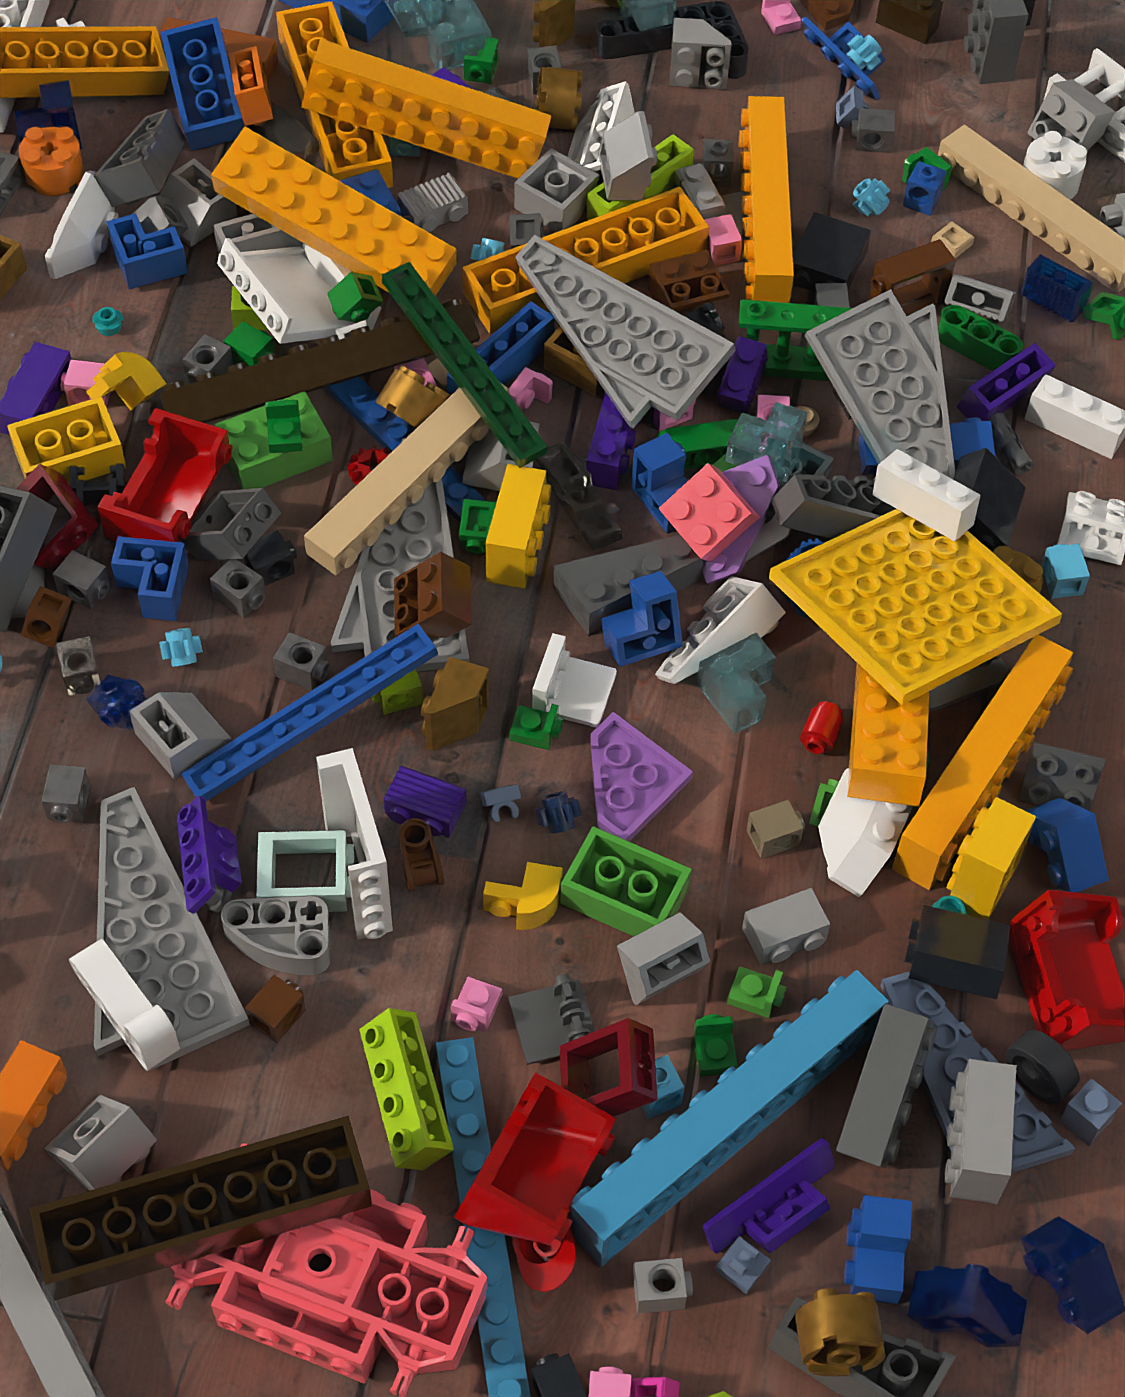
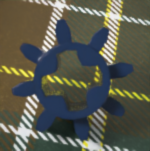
(558, 812)

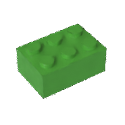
(255, 465)
(623, 883)

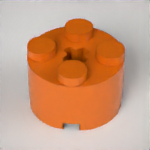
(51, 160)

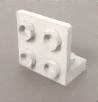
(1095, 526)
(573, 684)

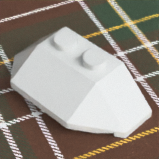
(610, 109)
(82, 230)
(859, 836)

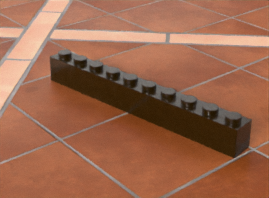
(308, 368)

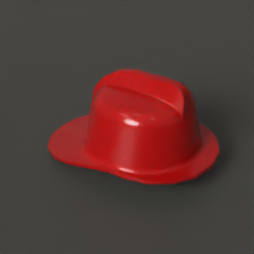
(545, 1265)

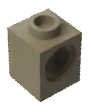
(775, 829)

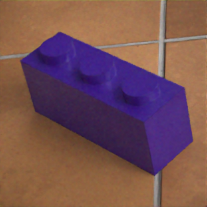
(1006, 384)
(35, 385)

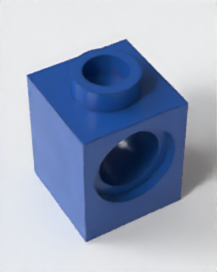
(924, 188)

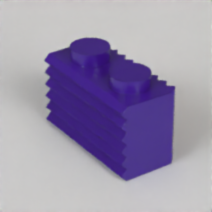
(742, 375)
(425, 798)

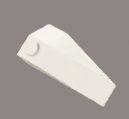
(731, 615)

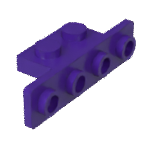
(207, 855)
(777, 1205)

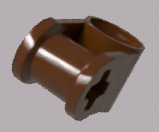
(420, 860)

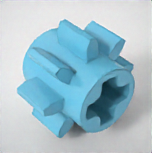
(864, 52)
(871, 197)
(487, 249)
(180, 647)

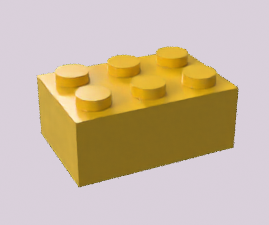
(68, 437)
(517, 526)
(990, 857)

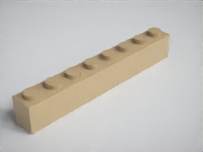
(1036, 206)
(395, 483)

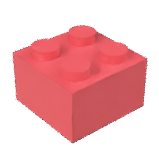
(709, 512)

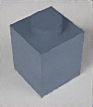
(1090, 1112)

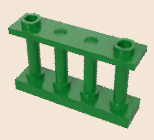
(787, 318)

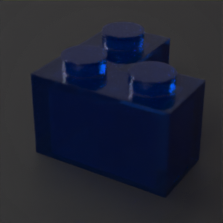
(56, 111)
(1077, 1271)
(968, 1302)

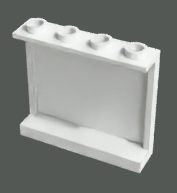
(288, 289)
(349, 810)

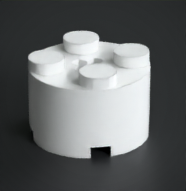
(1057, 162)

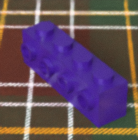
(609, 447)

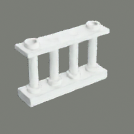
(1113, 77)

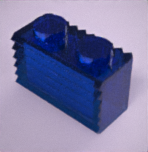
(1056, 288)

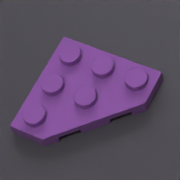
(758, 485)
(631, 777)

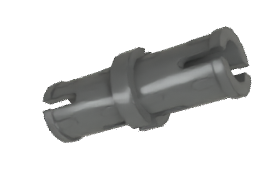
(1010, 444)

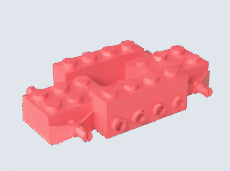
(374, 1293)

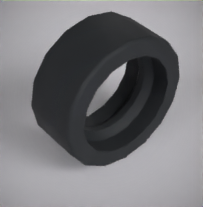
(1043, 1066)

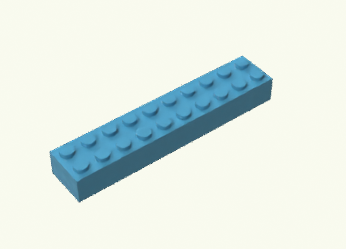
(725, 1118)

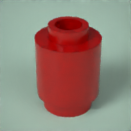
(822, 728)

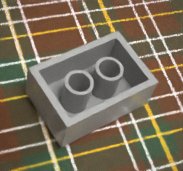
(981, 1131)

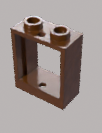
(929, 260)

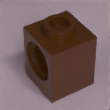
(46, 617)
(276, 1008)

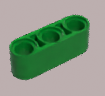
(977, 337)
(702, 442)

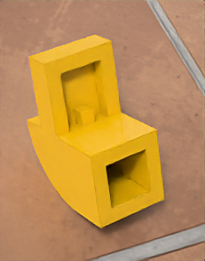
(130, 377)
(531, 903)

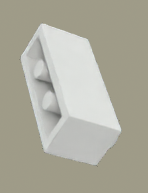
(1077, 416)
(926, 494)

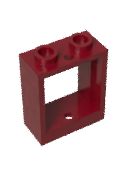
(44, 484)
(634, 1047)

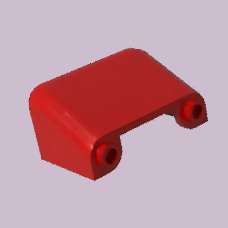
(168, 481)
(1070, 967)
(537, 1164)

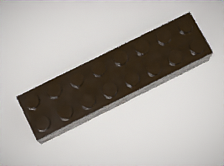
(199, 1208)

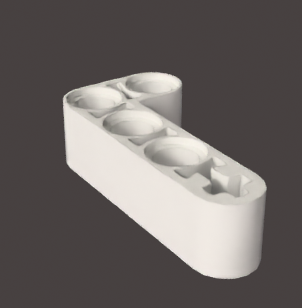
(139, 1024)

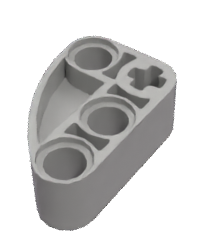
(284, 943)

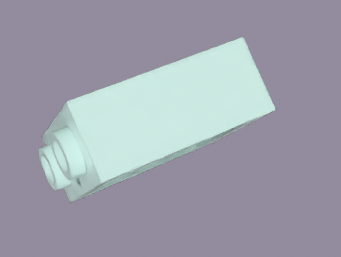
(305, 842)

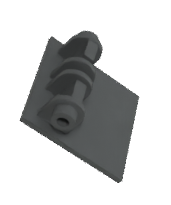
(1061, 774)
(550, 1018)

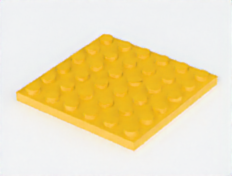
(914, 601)

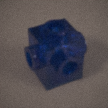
(115, 699)

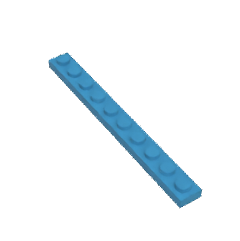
(487, 1250)

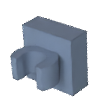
(848, 107)
(500, 797)
(742, 1265)

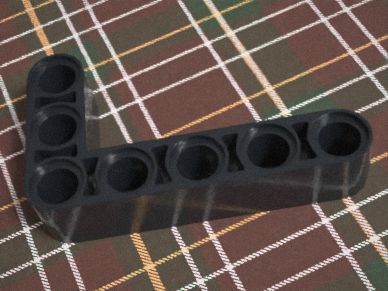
(623, 38)

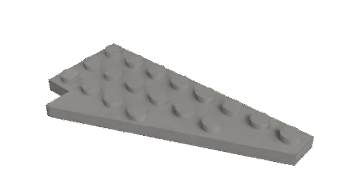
(628, 340)
(890, 378)
(369, 607)
(155, 936)

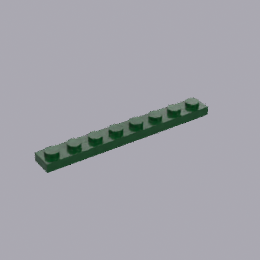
(465, 365)

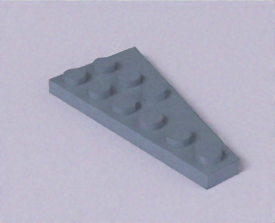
(1033, 1135)

